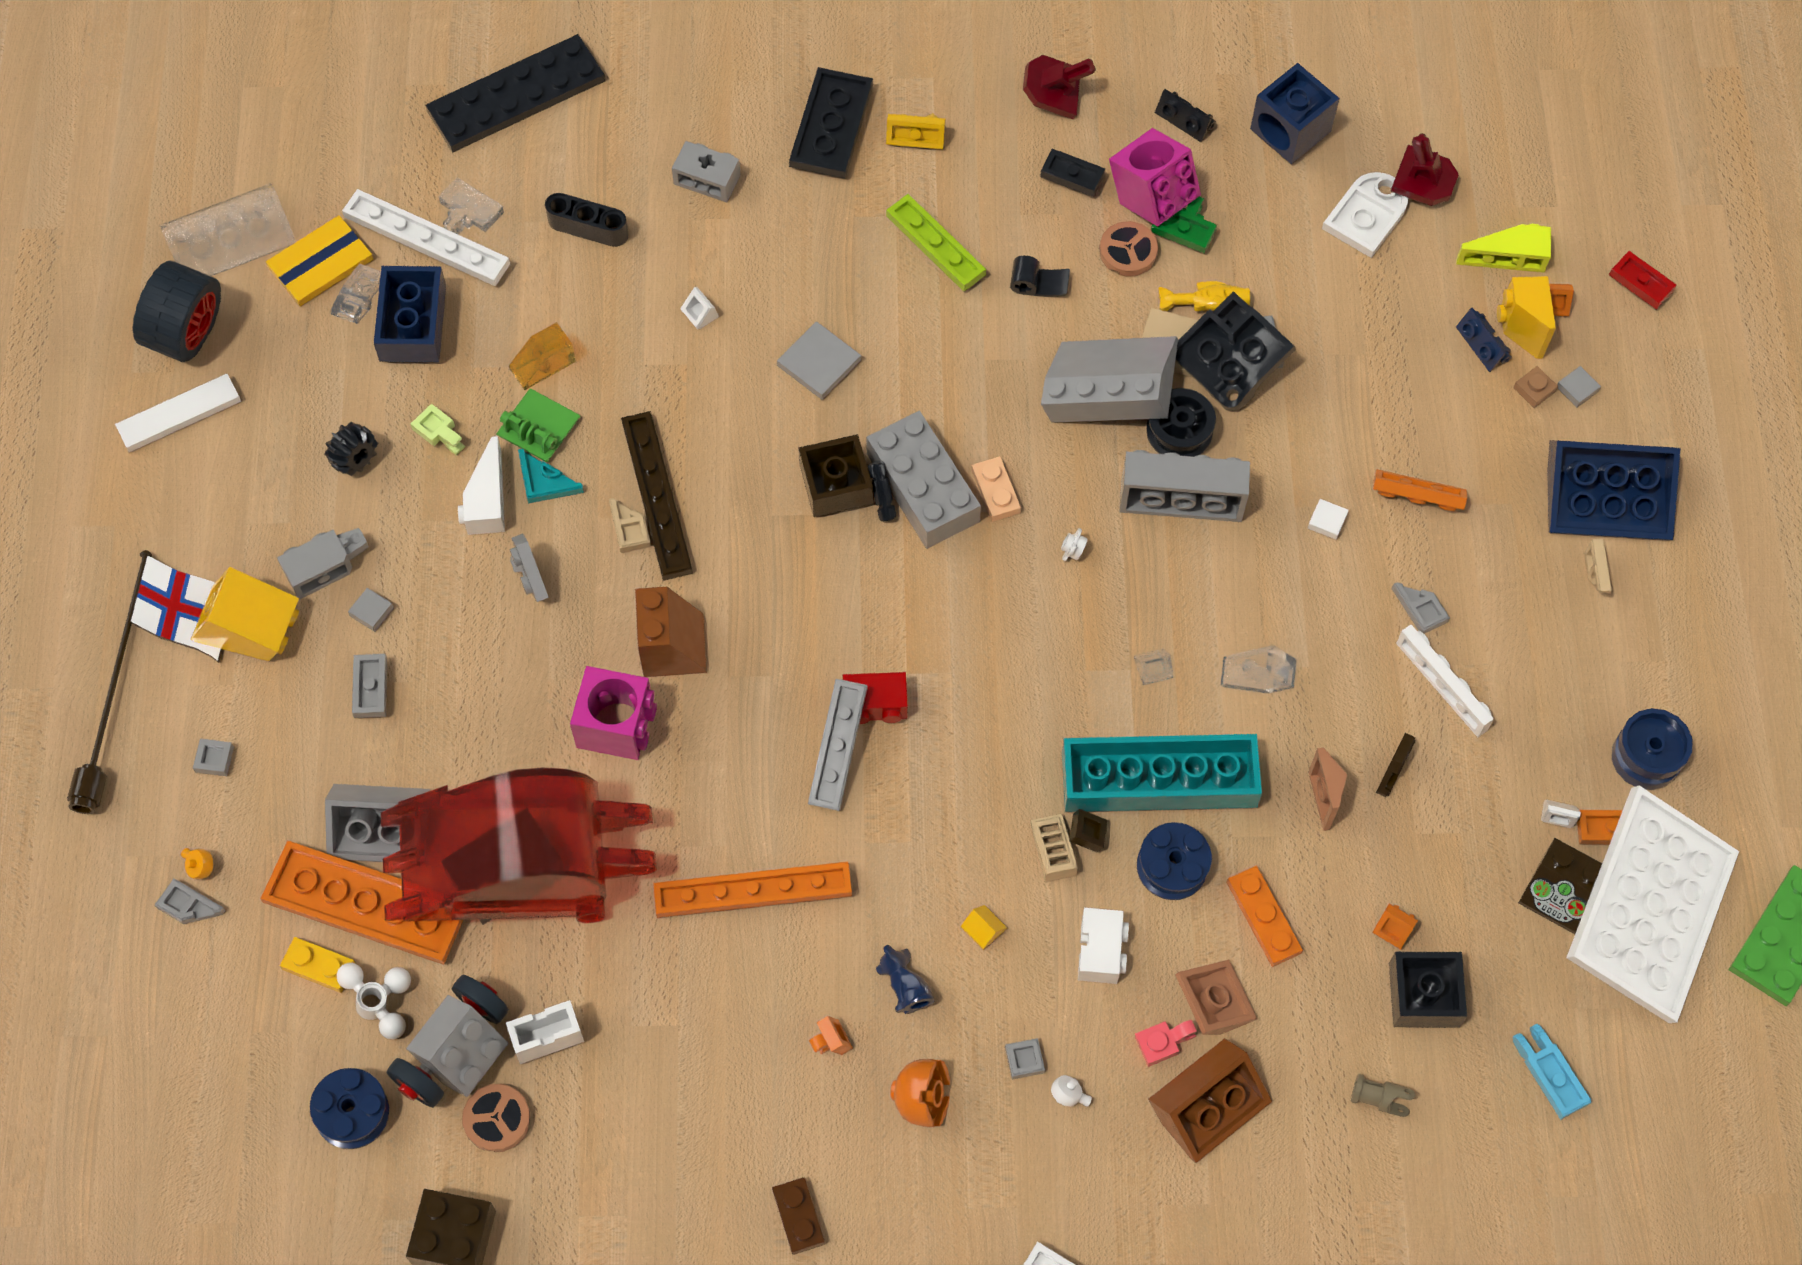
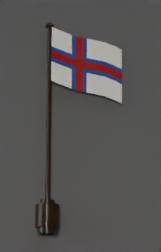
(167, 607)

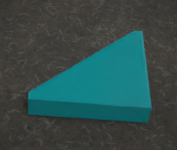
(544, 481)

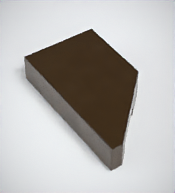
(1396, 765)

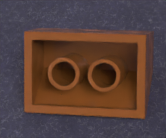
(1210, 1099)

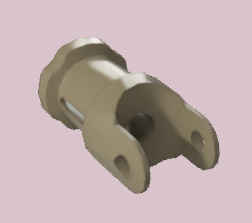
(1381, 1095)

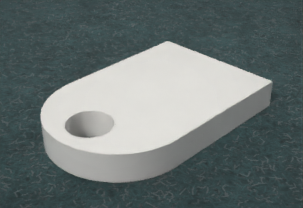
(1365, 214)

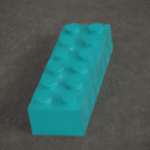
(1161, 772)

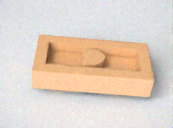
(996, 489)

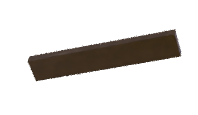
(656, 496)

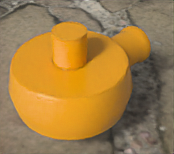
(197, 863)

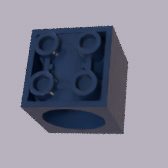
(1294, 113)

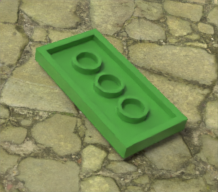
(1774, 948)

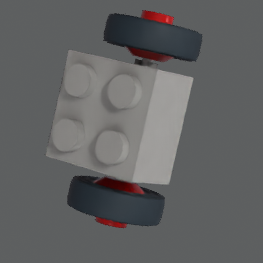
(453, 1044)

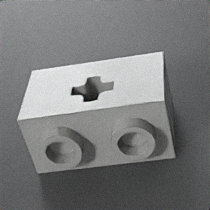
(706, 171)

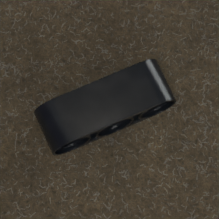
(595, 229)

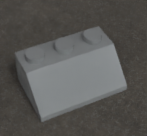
(355, 821)

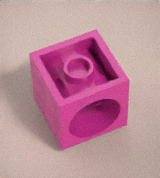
(1155, 176)
(608, 687)

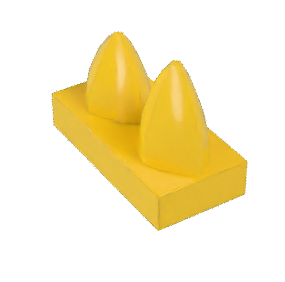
(915, 131)

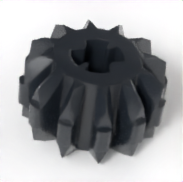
(351, 448)

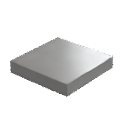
(819, 360)

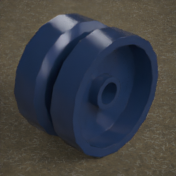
(1652, 749)

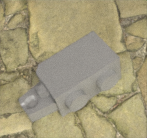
(321, 560)

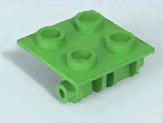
(537, 425)

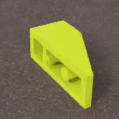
(1513, 249)

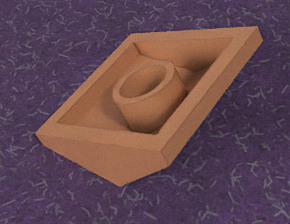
(1327, 785)
(1216, 998)

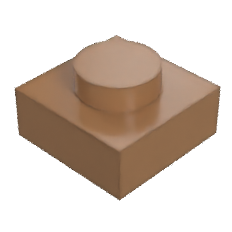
(1535, 387)

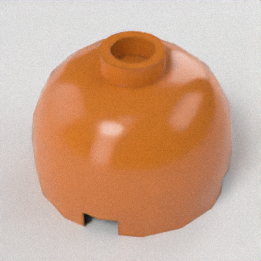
(920, 1092)

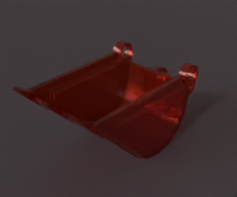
(511, 848)

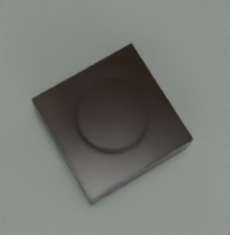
(1088, 830)

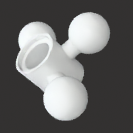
(396, 981)

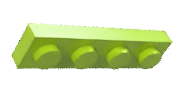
(936, 242)

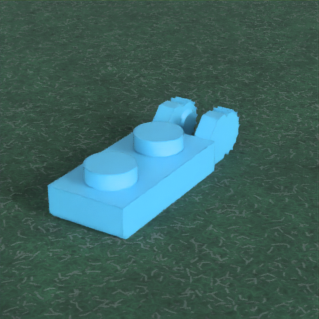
(1552, 1073)

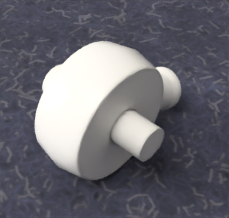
(1069, 1092)

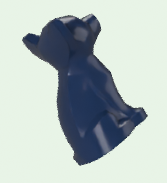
(908, 986)

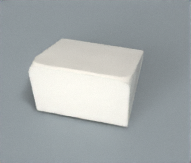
(1560, 814)

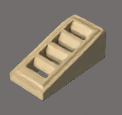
(1059, 870)

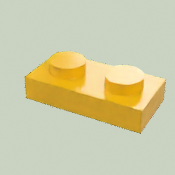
(314, 963)

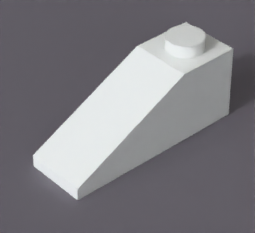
(483, 495)

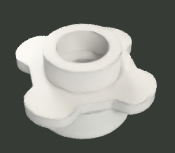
(1073, 545)

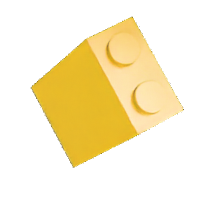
(246, 616)

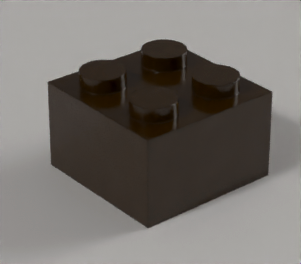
(835, 475)
(450, 1230)

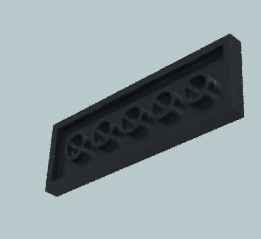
(515, 93)

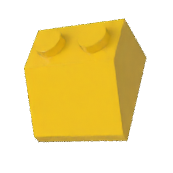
(1528, 314)

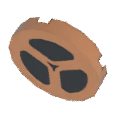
(1128, 248)
(496, 1118)

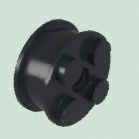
(1188, 425)

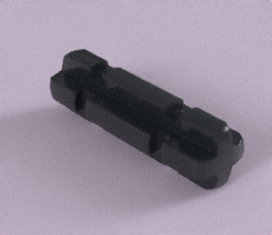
(882, 491)

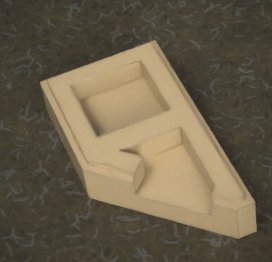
(629, 527)
(1597, 566)

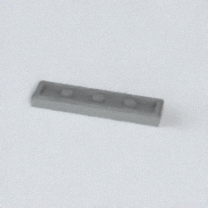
(837, 744)

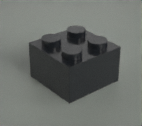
(1427, 989)

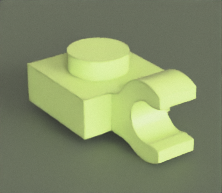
(436, 427)

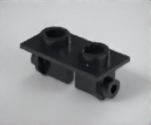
(1183, 115)

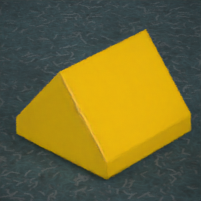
(983, 926)

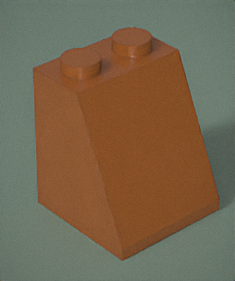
(669, 633)

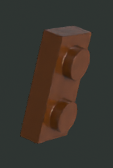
(798, 1216)

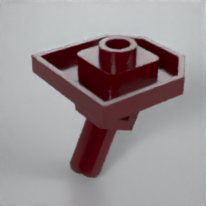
(1055, 84)
(1425, 174)

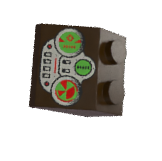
(1561, 885)

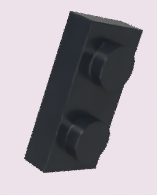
(1072, 172)

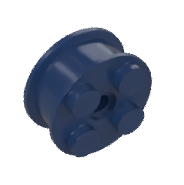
(1179, 844)
(344, 1090)

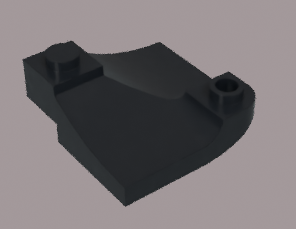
(1232, 351)

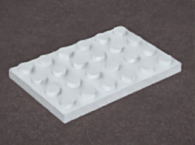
(1653, 904)

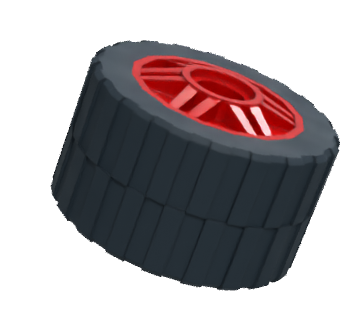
(176, 311)

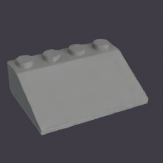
(1110, 380)

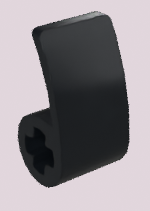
(1030, 280)

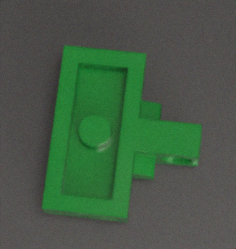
(1188, 227)

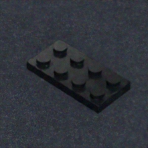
(831, 122)

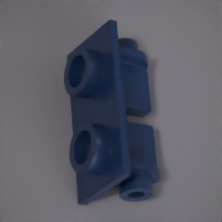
(1480, 338)

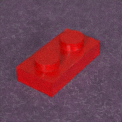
(1642, 279)

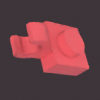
(1160, 1043)

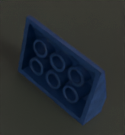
(1612, 489)

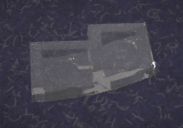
(357, 294)

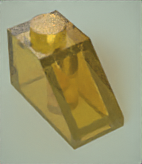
(542, 356)

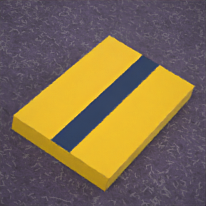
(319, 260)

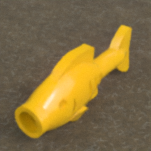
(1208, 296)

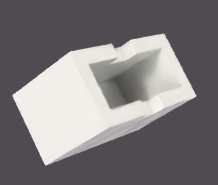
(1102, 956)
(544, 1032)

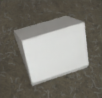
(699, 309)

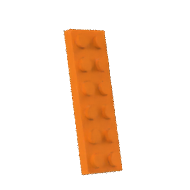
(353, 901)

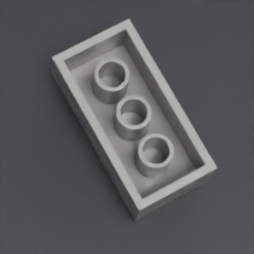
(924, 479)
(1184, 486)

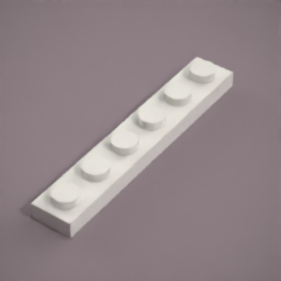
(426, 237)

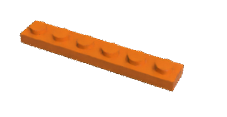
(752, 889)

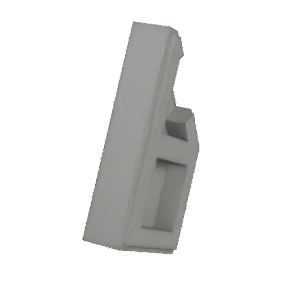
(1421, 607)
(187, 904)

